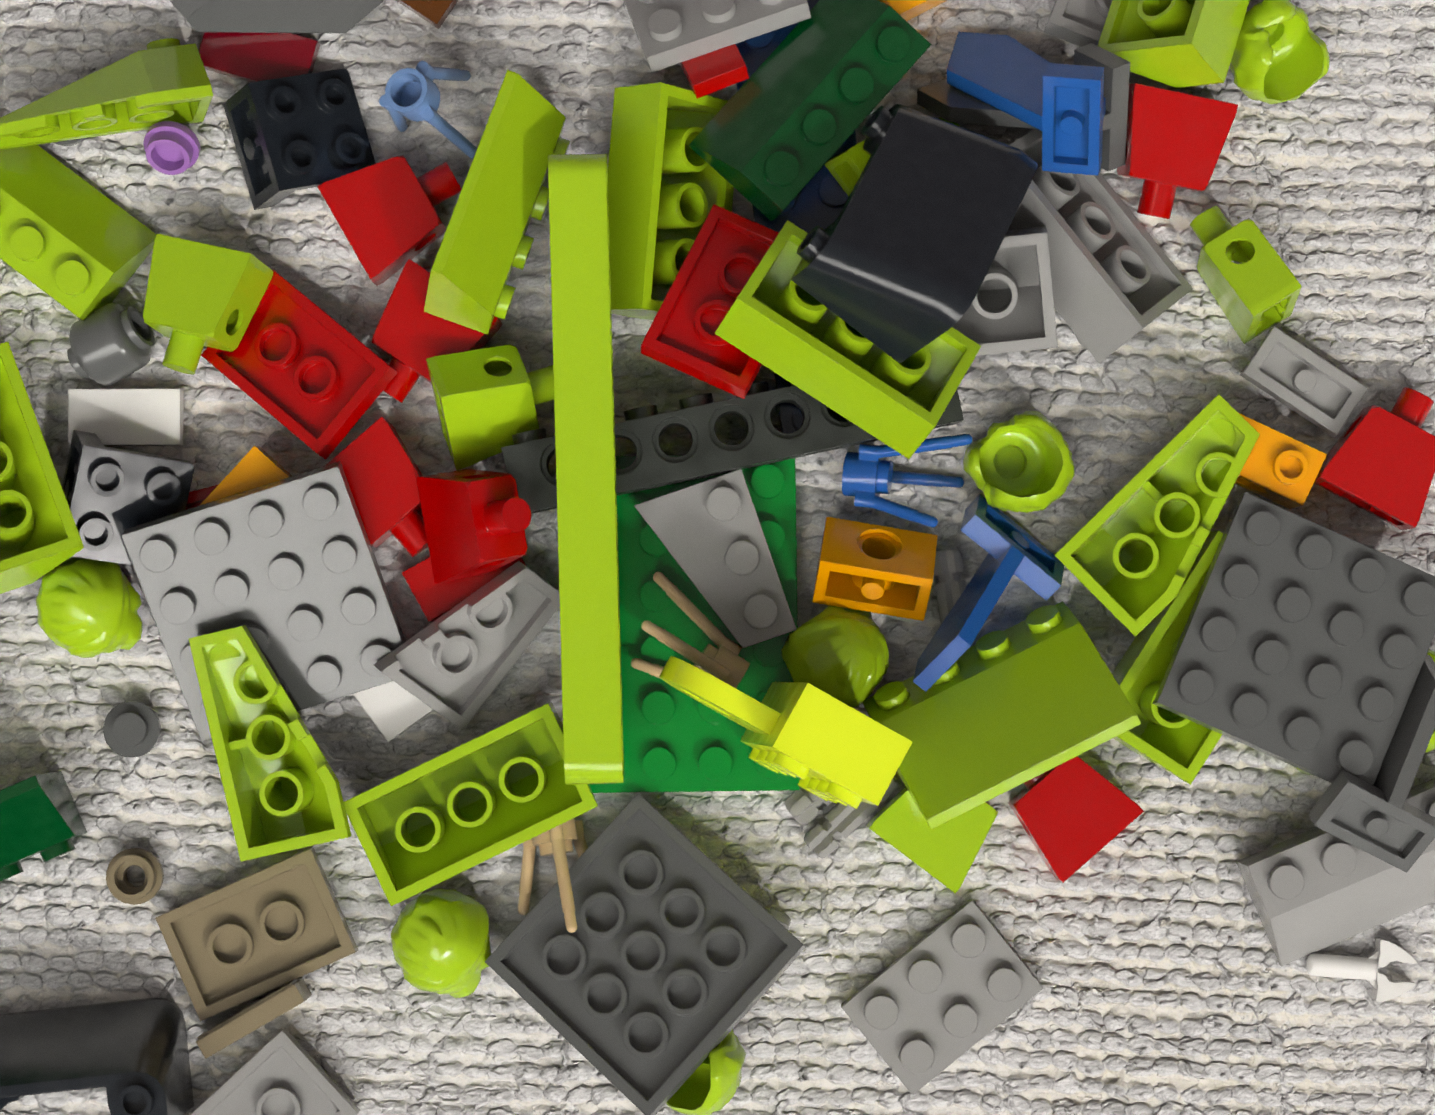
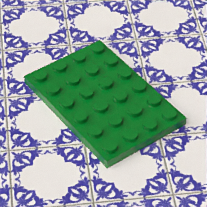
(667, 735)

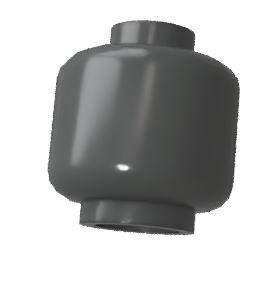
(110, 344)

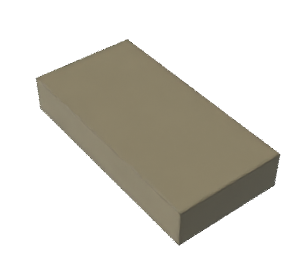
(253, 1017)

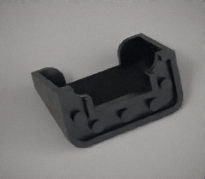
(915, 229)
(122, 1045)

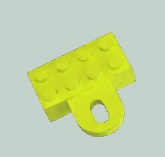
(803, 735)

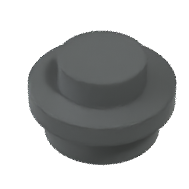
(132, 729)

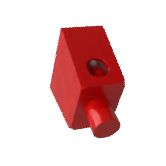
(1172, 143)
(389, 212)
(415, 335)
(1385, 461)
(385, 486)
(472, 522)
(1072, 815)

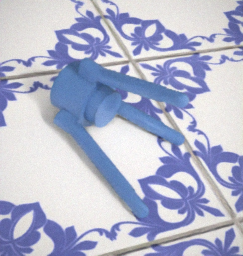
(416, 97)

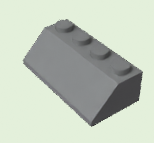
(1102, 260)
(1015, 299)
(1327, 890)

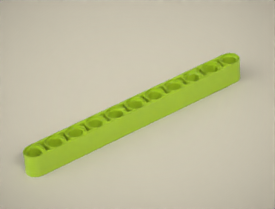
(585, 469)

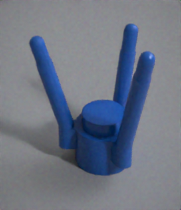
(868, 476)

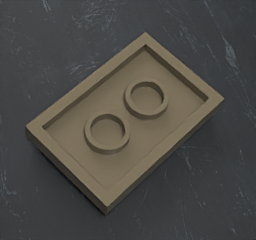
(257, 934)

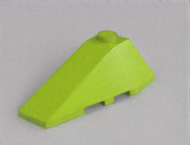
(123, 97)
(1155, 526)
(268, 762)

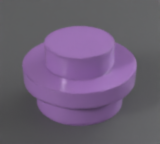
(171, 147)

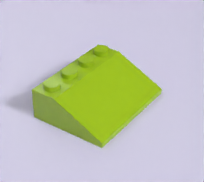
(1003, 713)

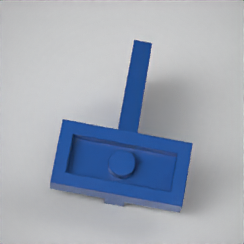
(1053, 97)
(1009, 554)

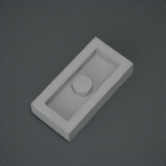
(1303, 381)

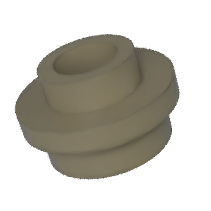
(117, 876)

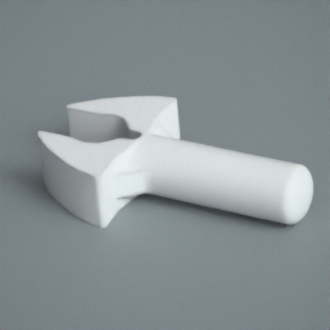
(1365, 969)

